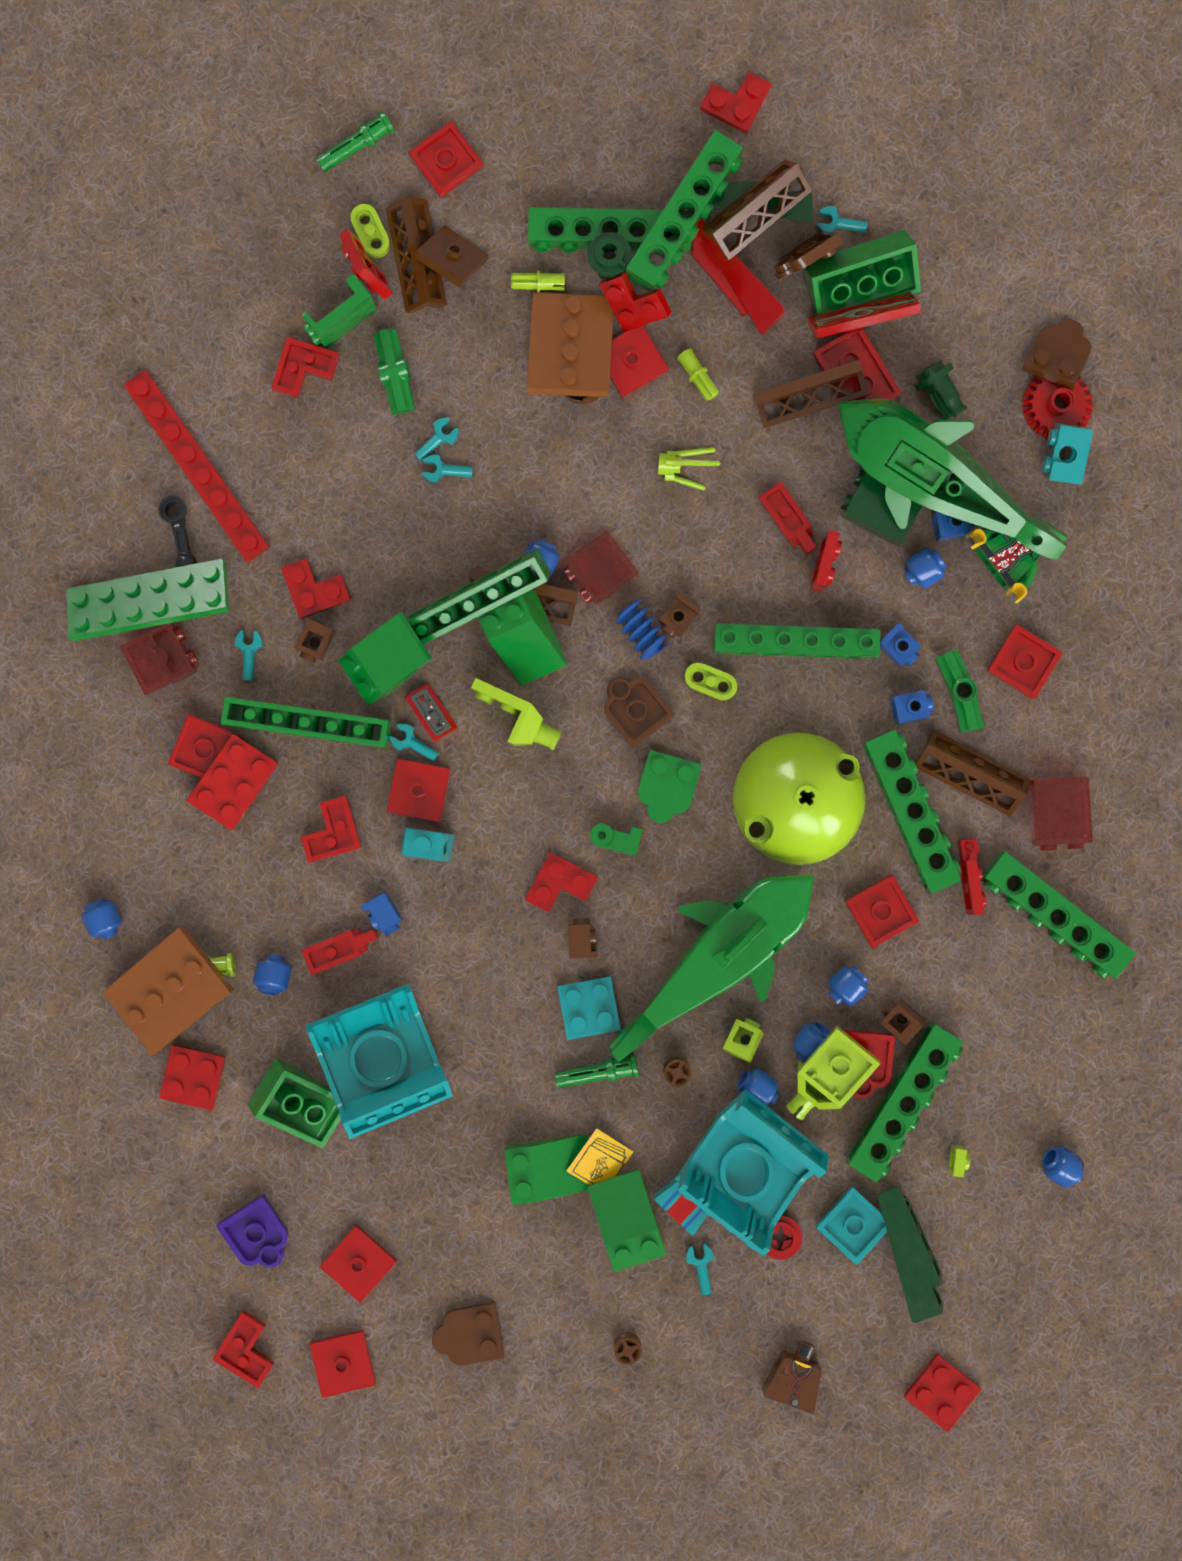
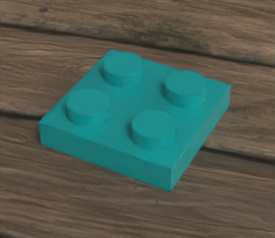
(589, 1007)
(853, 1225)

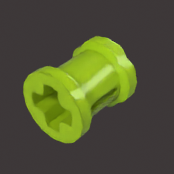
(225, 964)

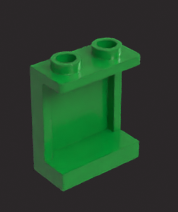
(343, 317)

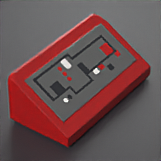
(431, 712)

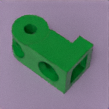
(605, 837)

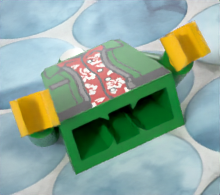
(1006, 559)

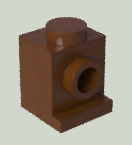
(684, 606)
(310, 631)
(581, 939)
(902, 1030)

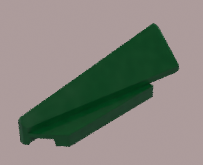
(800, 212)
(913, 1256)

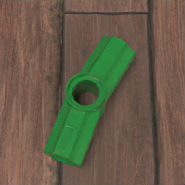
(394, 371)
(965, 709)

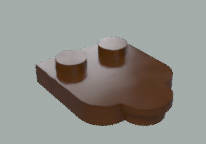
(819, 245)
(1059, 353)
(635, 709)
(470, 1335)

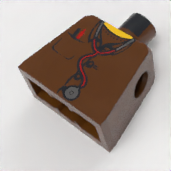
(794, 1379)

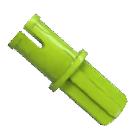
(538, 281)
(698, 374)

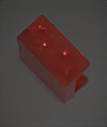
(1061, 812)

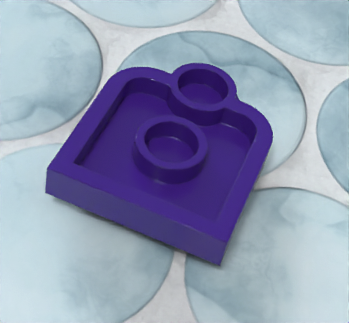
(255, 1233)

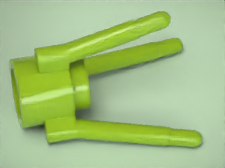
(672, 461)

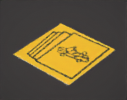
(599, 1159)

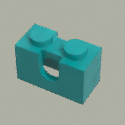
(1073, 468)

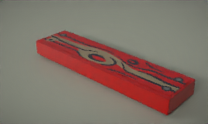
(864, 315)

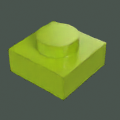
(958, 1161)

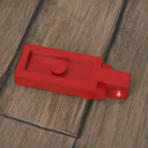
(788, 517)
(971, 875)
(337, 949)

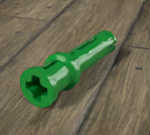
(366, 135)
(609, 1070)

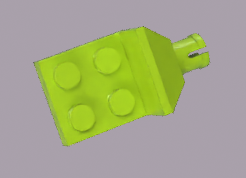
(529, 725)
(832, 1074)

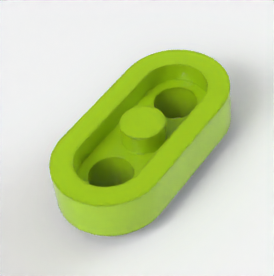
(370, 232)
(710, 681)

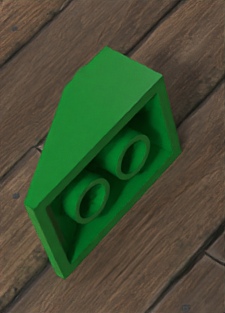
(523, 637)
(384, 659)
(295, 1103)
(540, 1169)
(626, 1220)

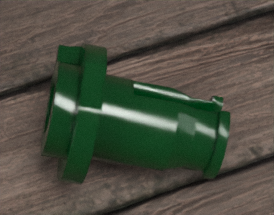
(609, 243)
(940, 389)

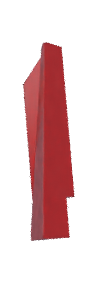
(737, 283)

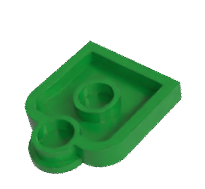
(667, 785)

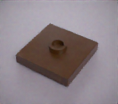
(451, 256)

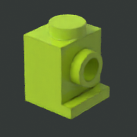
(734, 1045)

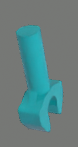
(838, 222)
(437, 439)
(442, 469)
(248, 653)
(413, 743)
(701, 1267)

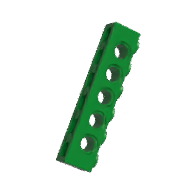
(718, 151)
(595, 220)
(479, 596)
(796, 641)
(306, 722)
(949, 869)
(1115, 954)
(889, 1108)

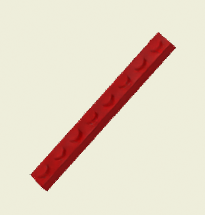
(196, 466)

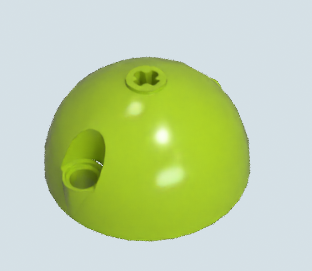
(771, 789)

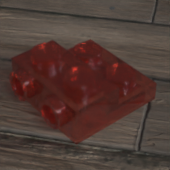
(599, 569)
(160, 657)

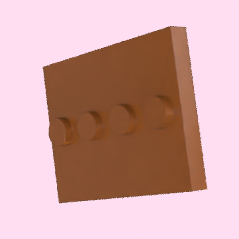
(570, 345)
(168, 990)

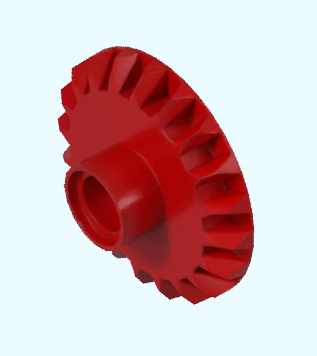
(1042, 412)

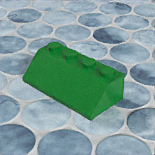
(864, 273)

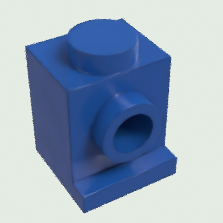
(946, 530)
(890, 642)
(901, 707)
(383, 913)

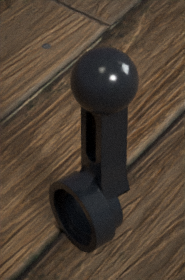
(179, 530)

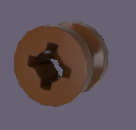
(678, 1076)
(629, 1354)

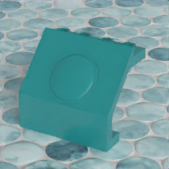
(378, 1061)
(749, 1169)

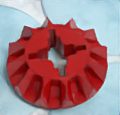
(790, 1245)

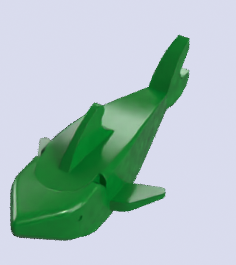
(929, 467)
(731, 946)

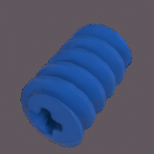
(641, 630)

